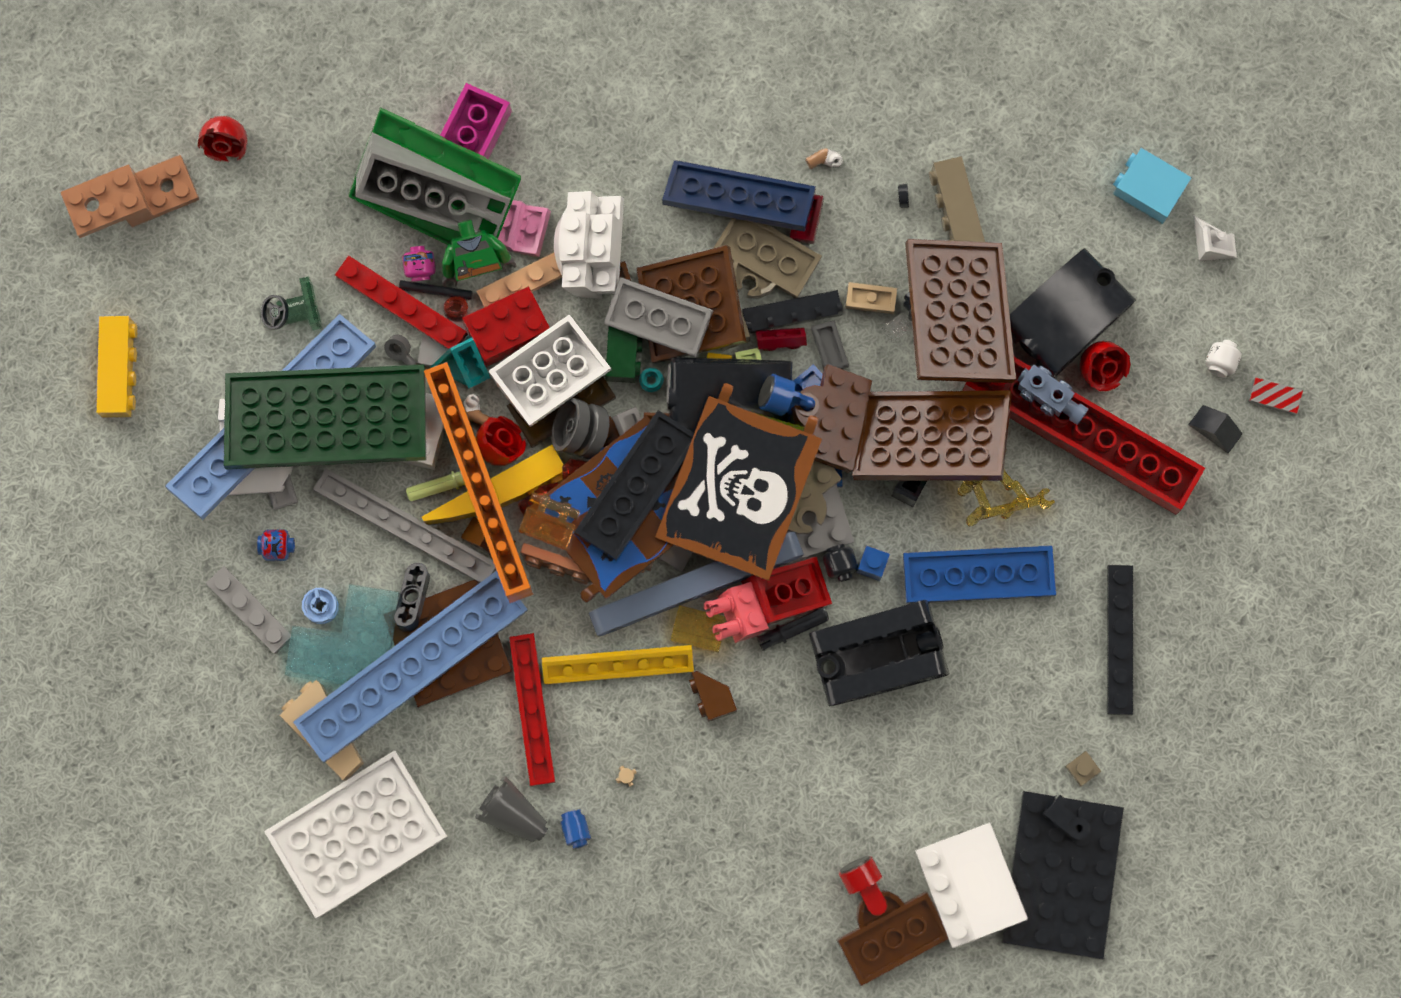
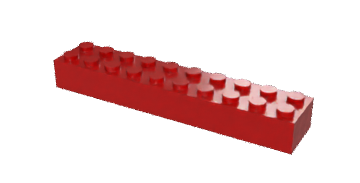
(1107, 445)

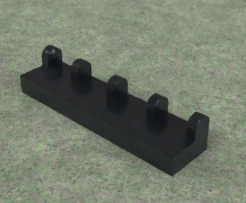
(793, 311)

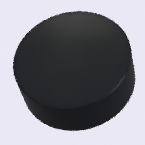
(903, 195)

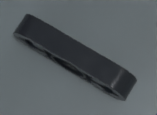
(416, 607)

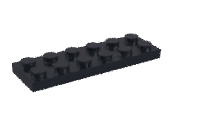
(636, 486)

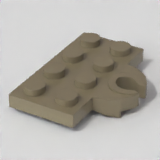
(767, 258)
(819, 481)

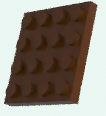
(705, 280)
(477, 668)

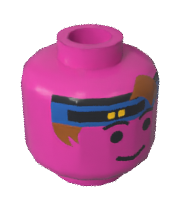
(419, 264)

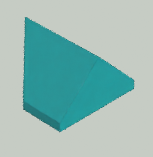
(465, 363)

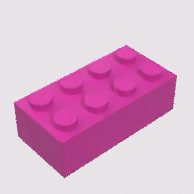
(477, 120)

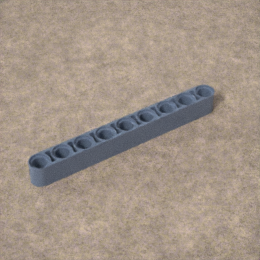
(680, 591)

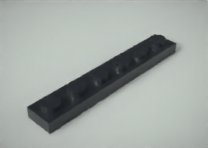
(1119, 640)

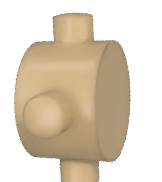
(626, 776)

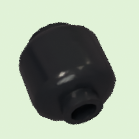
(840, 562)

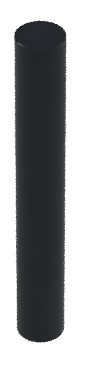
(435, 289)

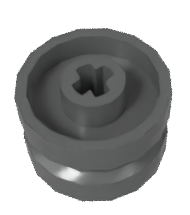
(580, 428)

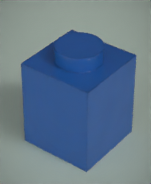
(873, 563)

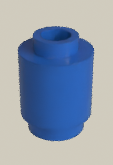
(575, 829)

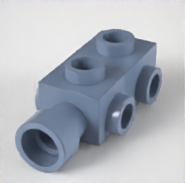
(1044, 394)

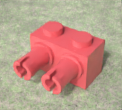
(741, 612)

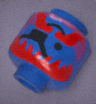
(275, 545)

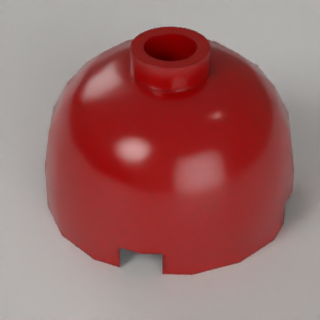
(223, 138)
(1104, 365)
(500, 441)

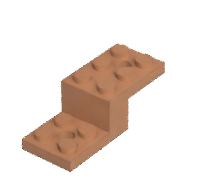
(129, 196)
(556, 563)

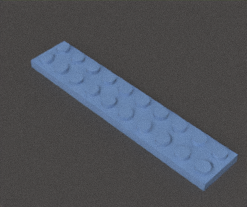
(204, 479)
(408, 667)

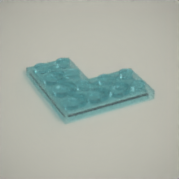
(341, 656)

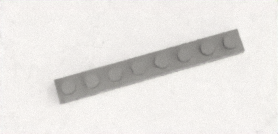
(404, 526)

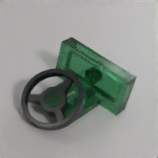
(293, 309)

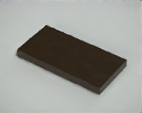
(596, 393)

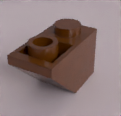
(714, 697)

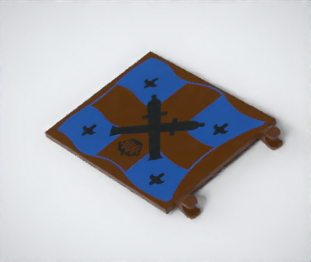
(581, 491)

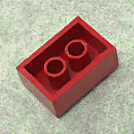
(505, 325)

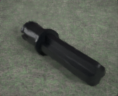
(793, 628)

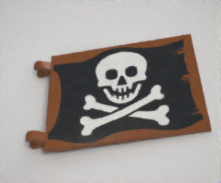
(739, 486)

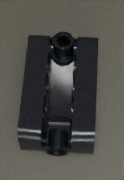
(1068, 312)
(698, 378)
(880, 653)

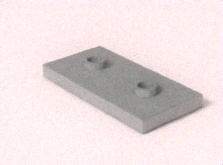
(658, 317)

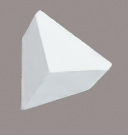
(1212, 242)

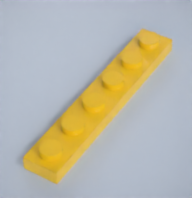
(617, 664)

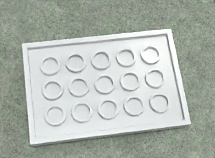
(355, 834)

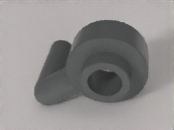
(399, 352)

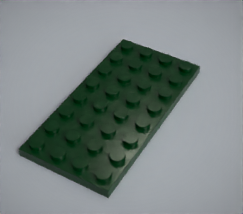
(325, 417)

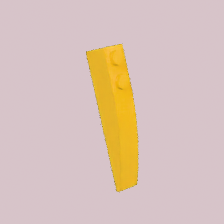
(509, 486)

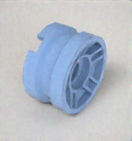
(329, 610)

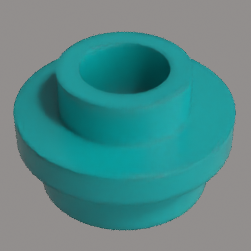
(651, 372)

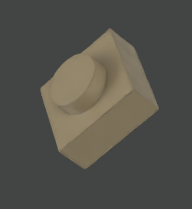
(1083, 768)

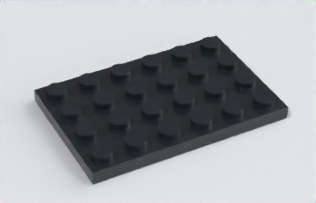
(1064, 880)

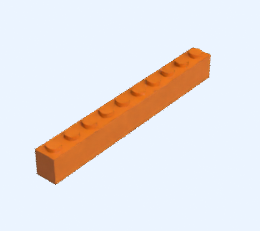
(478, 483)

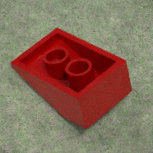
(791, 590)

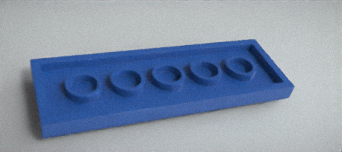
(979, 574)

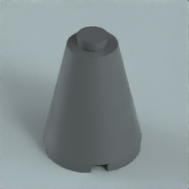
(512, 812)

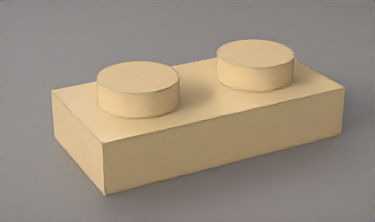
(871, 298)

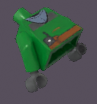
(473, 254)

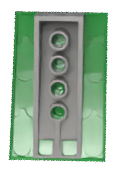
(431, 181)

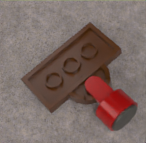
(887, 927)

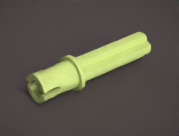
(435, 486)

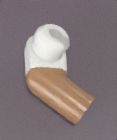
(826, 157)
(473, 410)

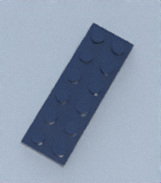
(739, 195)

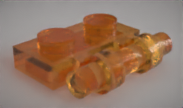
(546, 527)

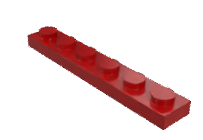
(400, 303)
(532, 709)

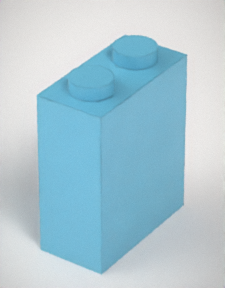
(1151, 185)

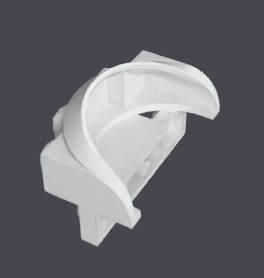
(589, 241)

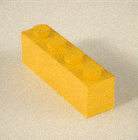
(116, 366)

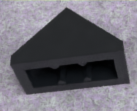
(1216, 427)
(908, 491)

